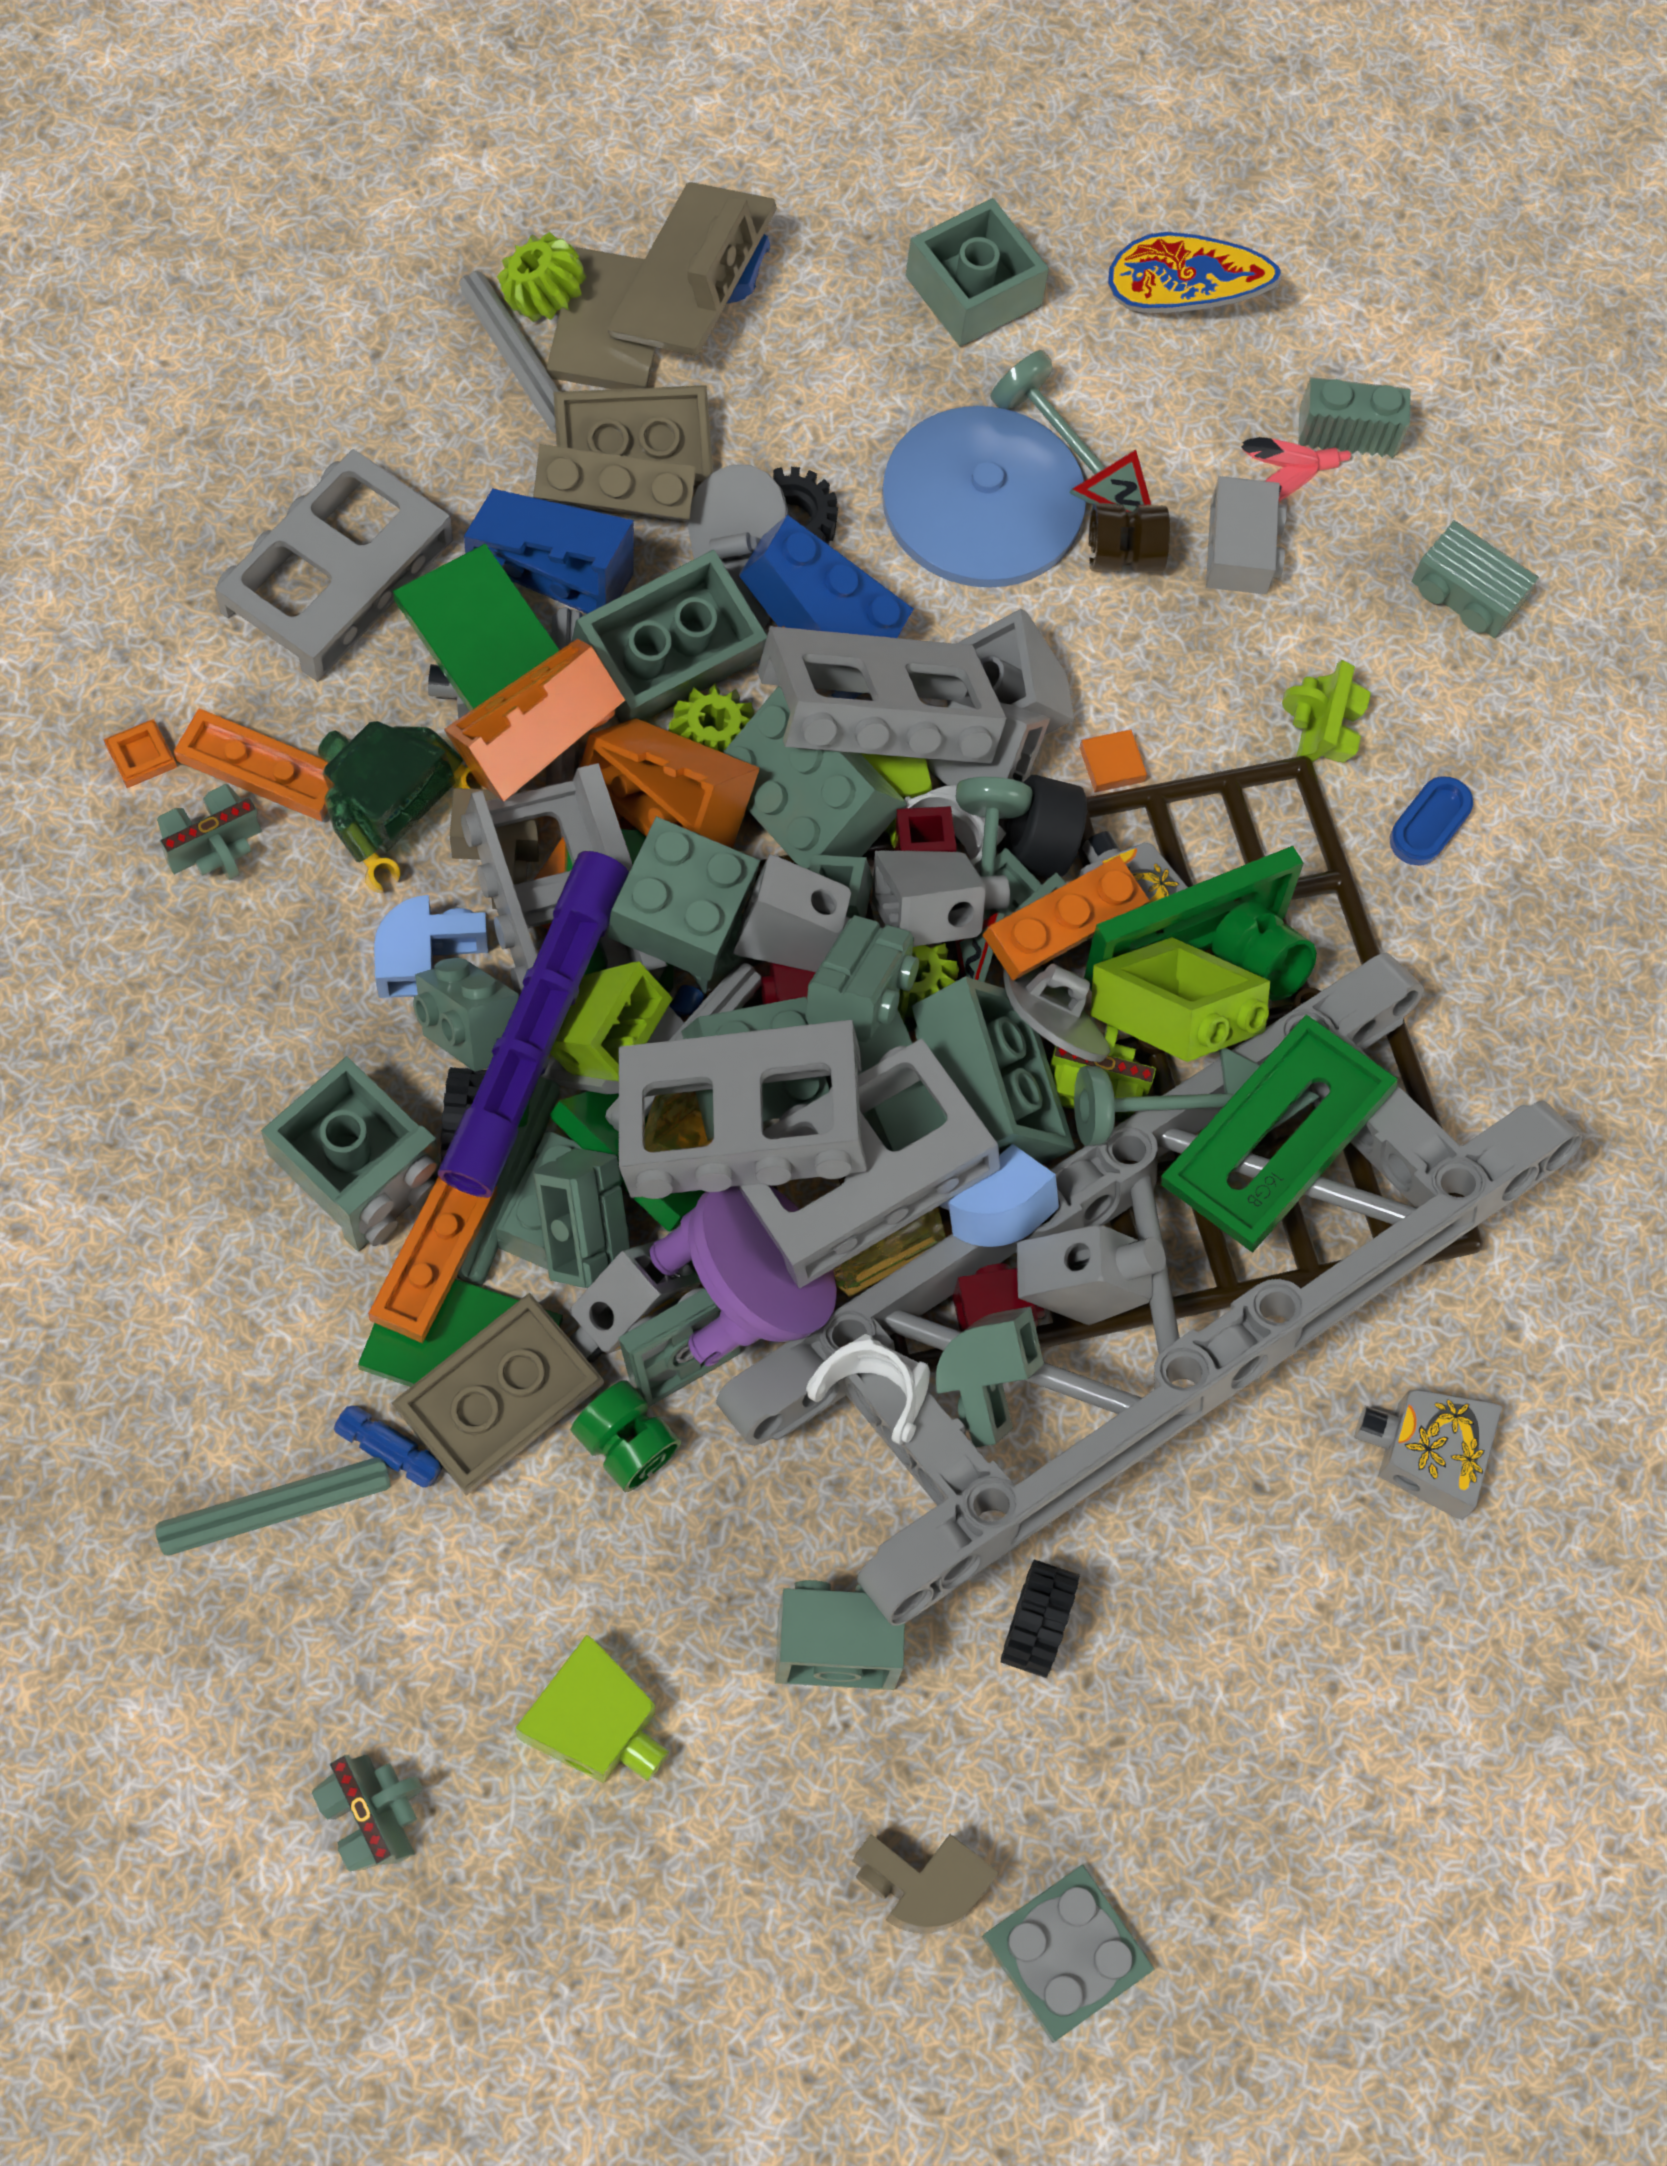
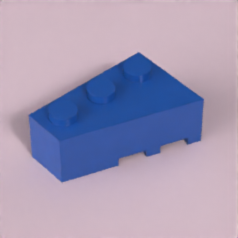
(556, 548)
(818, 589)

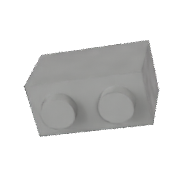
(1244, 535)

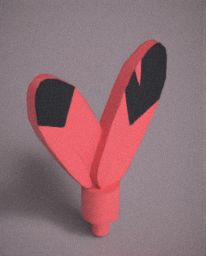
(1298, 462)

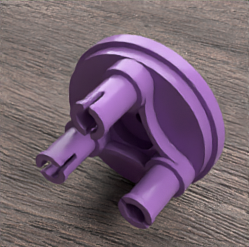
(742, 1276)

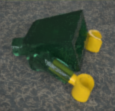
(385, 786)

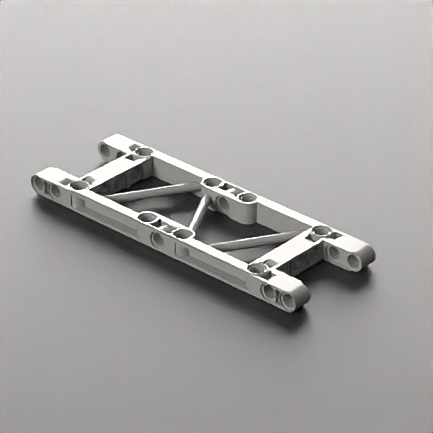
(1221, 1359)

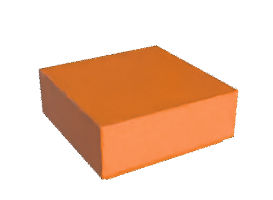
(140, 753)
(1113, 761)

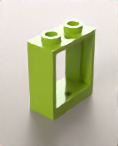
(1180, 999)

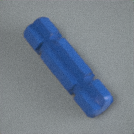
(390, 1445)

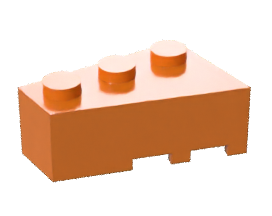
(535, 719)
(671, 778)

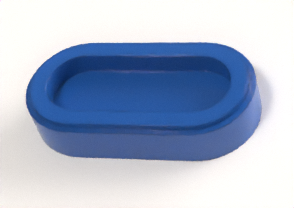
(1431, 820)

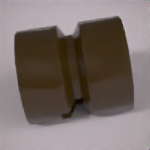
(1146, 538)

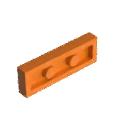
(254, 763)
(1063, 918)
(429, 1260)

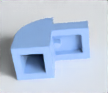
(413, 935)
(1005, 1203)

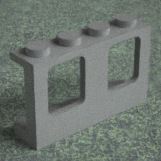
(359, 574)
(896, 677)
(586, 824)
(735, 1071)
(896, 1184)

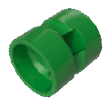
(1265, 946)
(611, 1421)

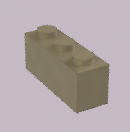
(614, 483)

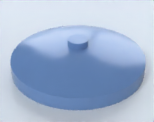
(983, 496)

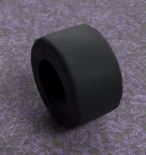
(1051, 829)

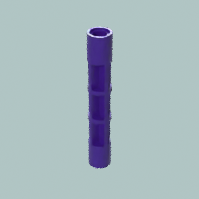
(522, 1052)

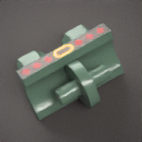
(213, 840)
(378, 1805)

